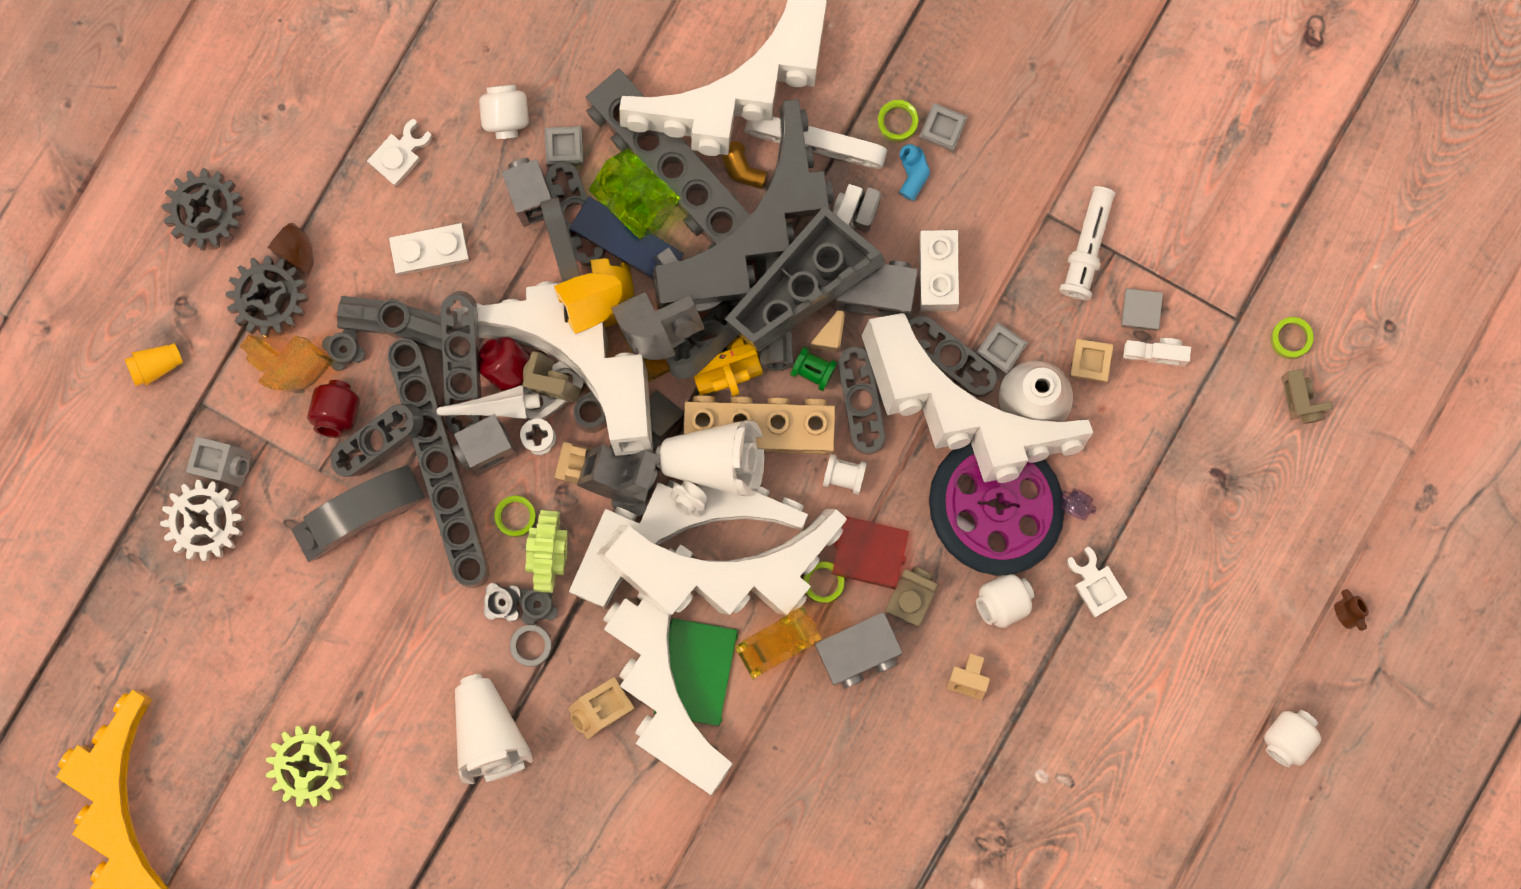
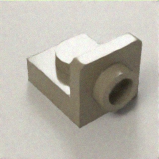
(541, 379)
(1298, 393)
(912, 596)

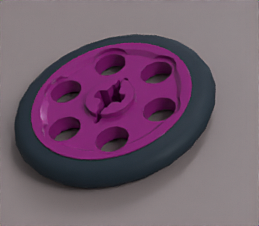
(972, 547)

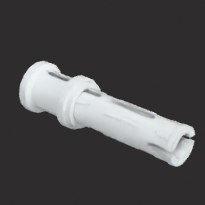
(1084, 260)

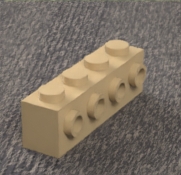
(782, 425)

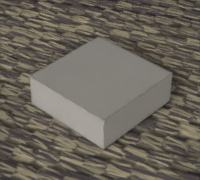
(943, 127)
(564, 145)
(868, 210)
(1141, 309)
(1001, 348)

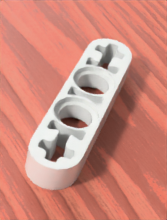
(825, 143)

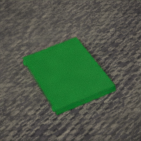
(701, 667)

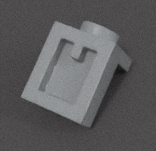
(219, 461)

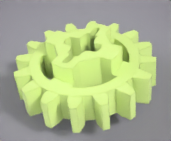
(546, 551)
(309, 748)

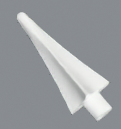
(505, 404)

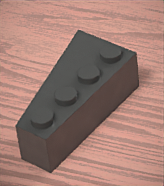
(806, 277)

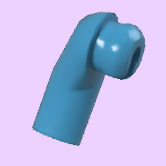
(916, 170)

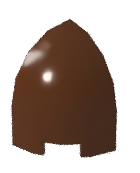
(294, 248)

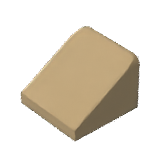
(830, 336)

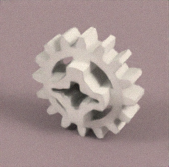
(212, 510)

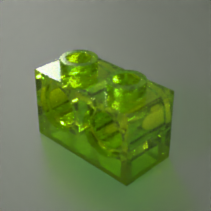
(634, 193)

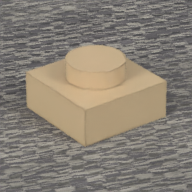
(1091, 360)

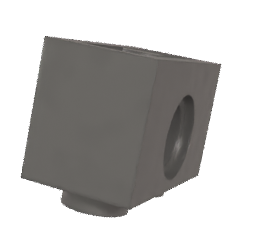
(526, 189)
(484, 445)

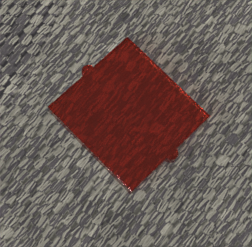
(870, 552)

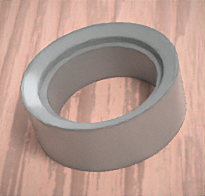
(547, 651)

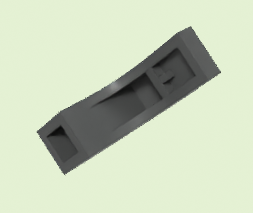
(357, 510)

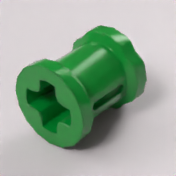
(806, 358)

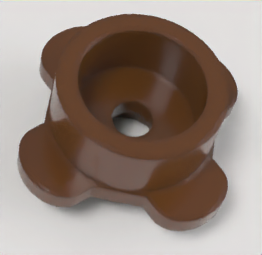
(1351, 611)

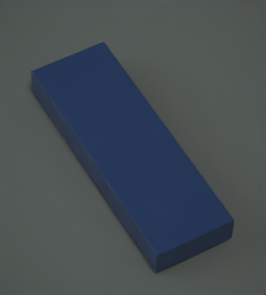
(606, 231)

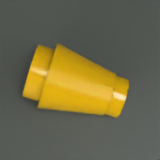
(152, 363)

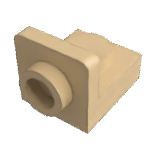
(600, 708)

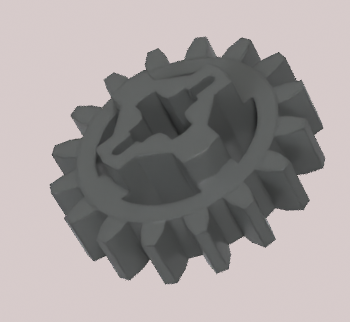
(197, 222)
(281, 292)

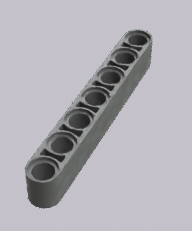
(446, 480)

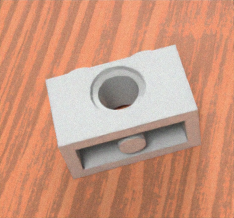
(938, 271)

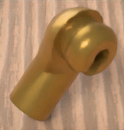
(739, 169)

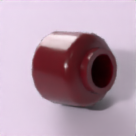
(503, 362)
(333, 409)

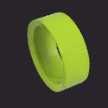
(897, 104)
(1277, 347)
(503, 504)
(824, 565)

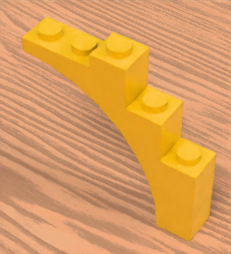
(102, 778)

